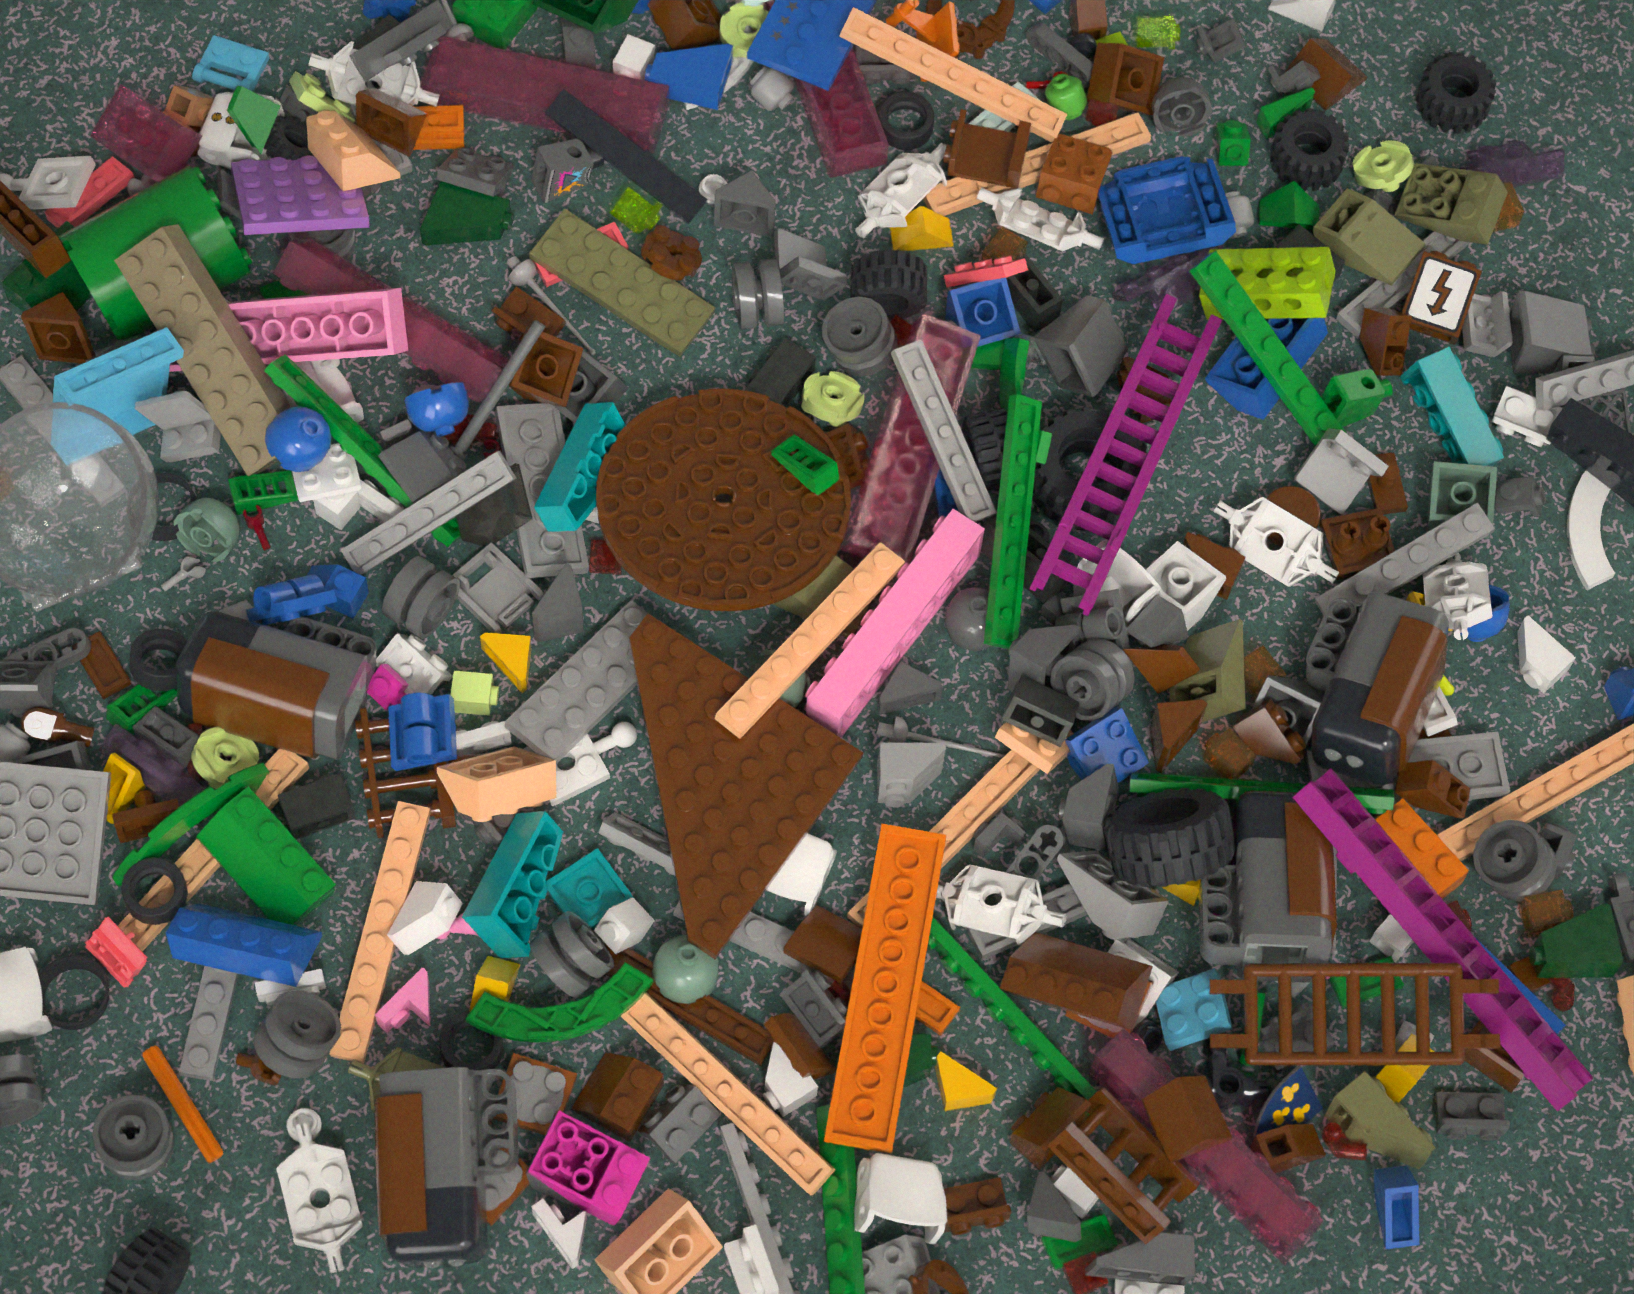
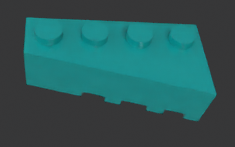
(1453, 409)
(572, 484)
(514, 884)

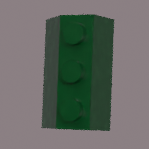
(590, 14)
(28, 287)

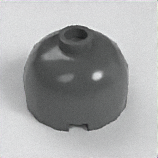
(1186, 103)
(967, 618)

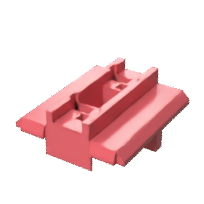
(116, 952)

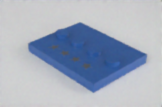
(805, 39)

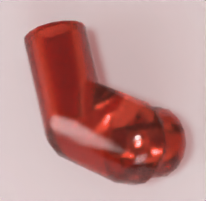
(1563, 993)
(1341, 1146)

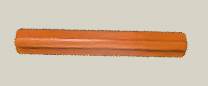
(182, 1104)

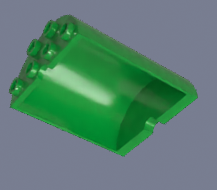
(113, 232)

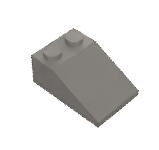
(1109, 902)

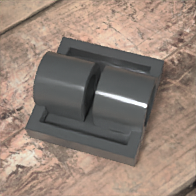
(476, 172)
(1103, 621)

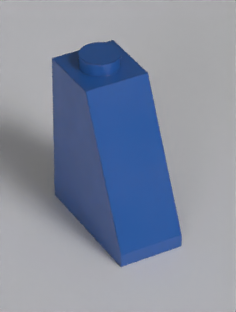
(693, 74)

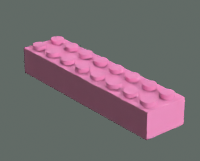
(324, 325)
(895, 623)

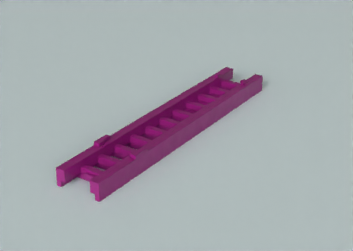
(1107, 444)
(1441, 936)

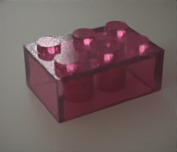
(145, 134)

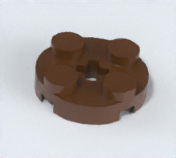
(662, 243)

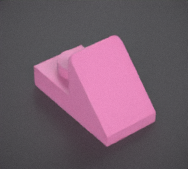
(412, 996)

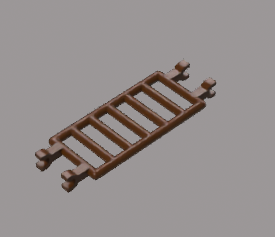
(1353, 972)

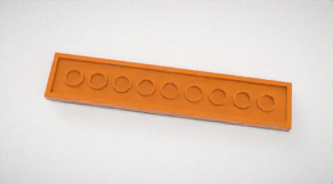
(885, 989)

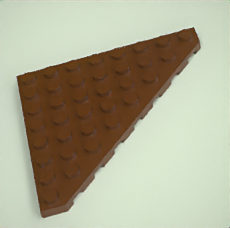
(727, 801)

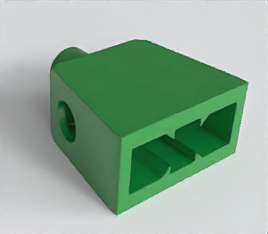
(1355, 395)

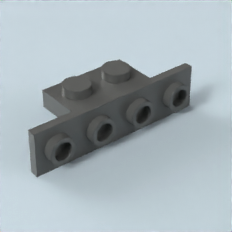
(402, 41)

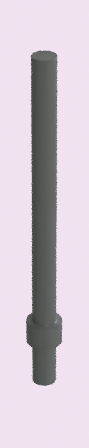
(497, 390)

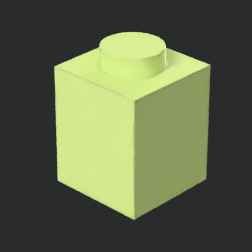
(474, 692)

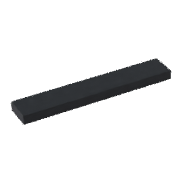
(626, 156)

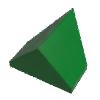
(253, 116)
(1288, 208)

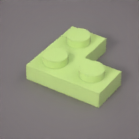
(311, 94)

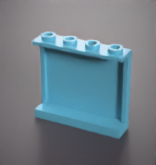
(122, 378)

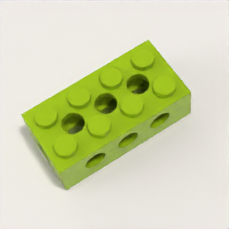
(1281, 280)

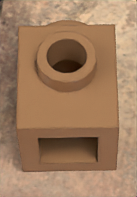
(189, 105)

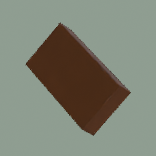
(104, 667)

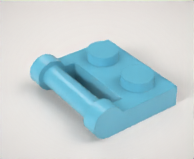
(231, 58)

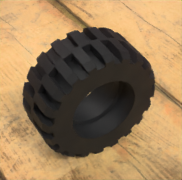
(1075, 434)
(1170, 837)

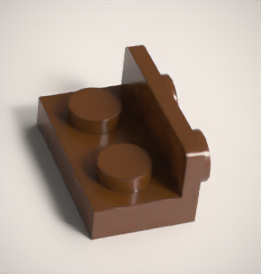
(522, 310)
(852, 450)
(975, 1205)

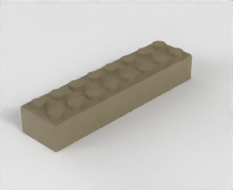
(216, 349)

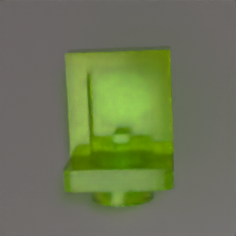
(1157, 31)
(635, 211)

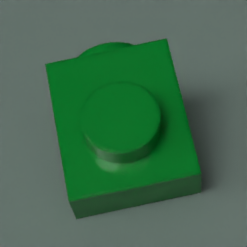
(1233, 143)

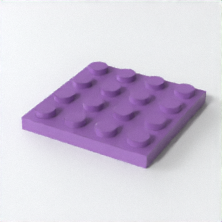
(294, 197)

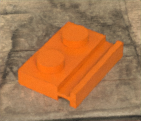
(441, 128)

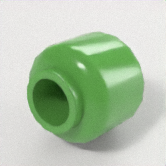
(1066, 95)

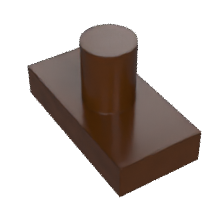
(1388, 490)
(138, 822)

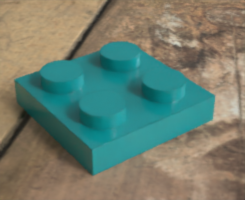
(588, 888)

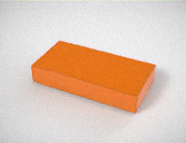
(935, 1009)

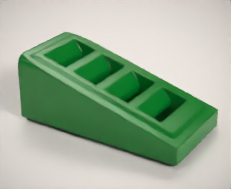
(1274, 113)
(818, 478)
(247, 483)
(122, 713)

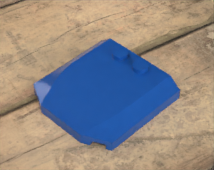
(1165, 209)

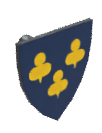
(1289, 1103)

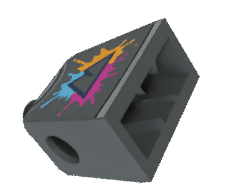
(562, 168)

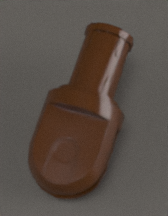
(52, 726)

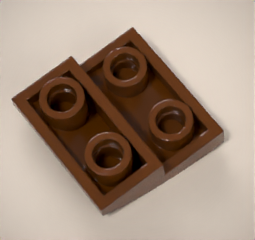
(825, 943)
(799, 1046)

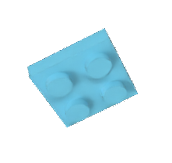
(1190, 1011)

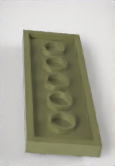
(622, 282)

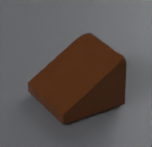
(1526, 974)

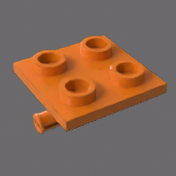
(934, 30)

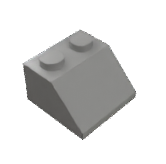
(907, 770)

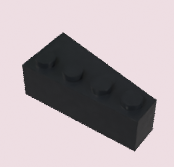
(1596, 446)

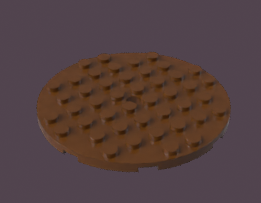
(709, 554)

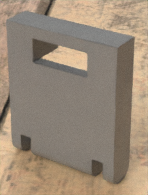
(498, 595)

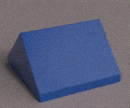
(984, 310)

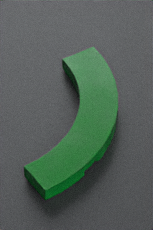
(1011, 383)
(190, 814)
(561, 1020)

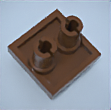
(1356, 541)

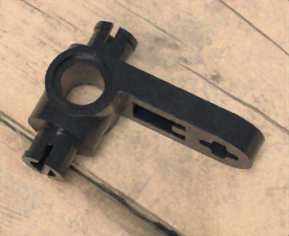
(1243, 1084)

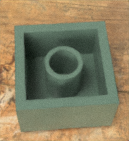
(1457, 488)

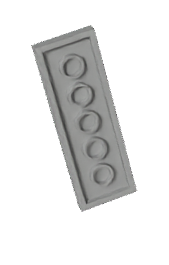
(534, 440)
(580, 690)
(1471, 758)

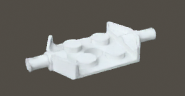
(395, 81)
(889, 203)
(1038, 223)
(1301, 547)
(1459, 592)
(1016, 914)
(312, 1170)

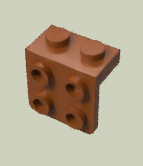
(1073, 173)

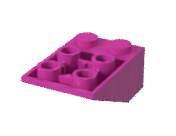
(588, 1168)

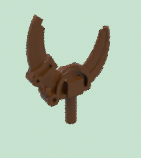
(978, 40)

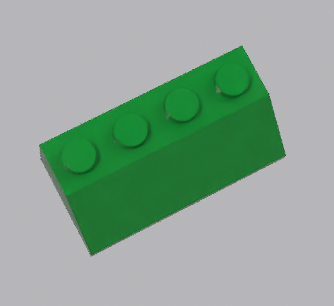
(265, 860)

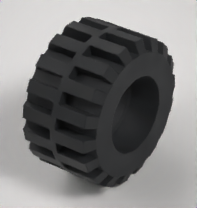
(1452, 111)
(1314, 130)
(891, 279)
(985, 439)
(149, 1266)

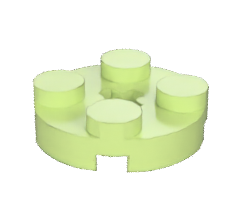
(734, 24)
(1383, 166)
(818, 400)
(207, 755)

